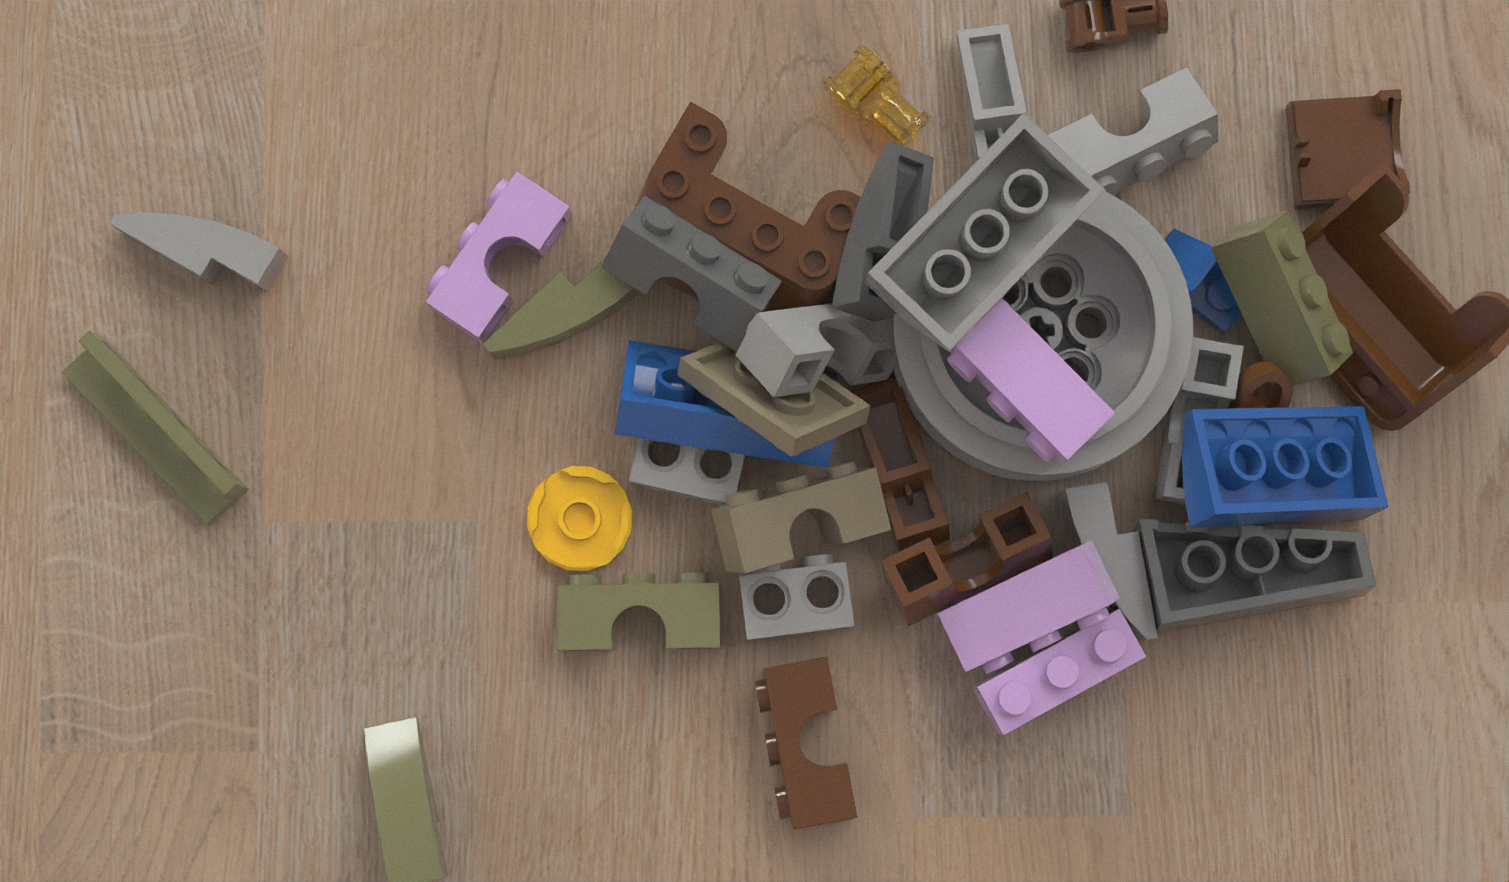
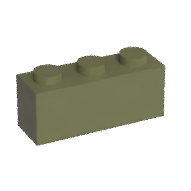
(1283, 298)

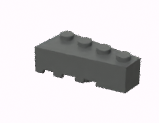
(1247, 570)

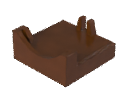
(1341, 143)

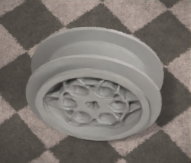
(1136, 290)

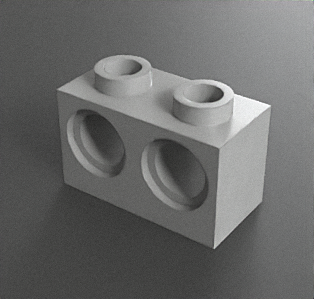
(685, 475)
(797, 614)

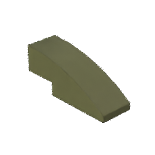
(560, 312)
(404, 803)

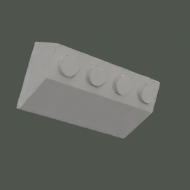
(984, 234)

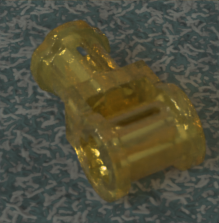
(876, 96)

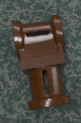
(1108, 22)

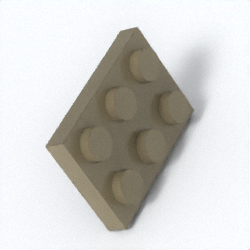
(788, 421)

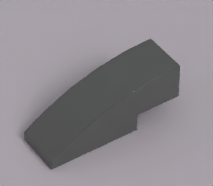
(887, 210)

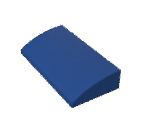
(669, 410)
(1279, 466)

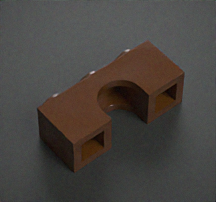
(1000, 547)
(811, 791)

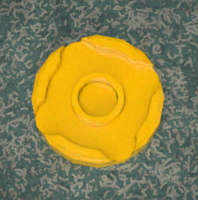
(580, 518)

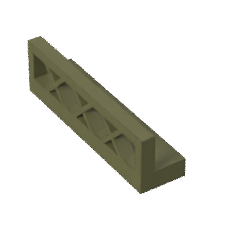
(154, 429)

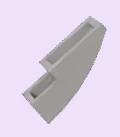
(989, 84)
(204, 246)
(1091, 517)

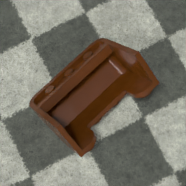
(798, 255)
(1401, 329)

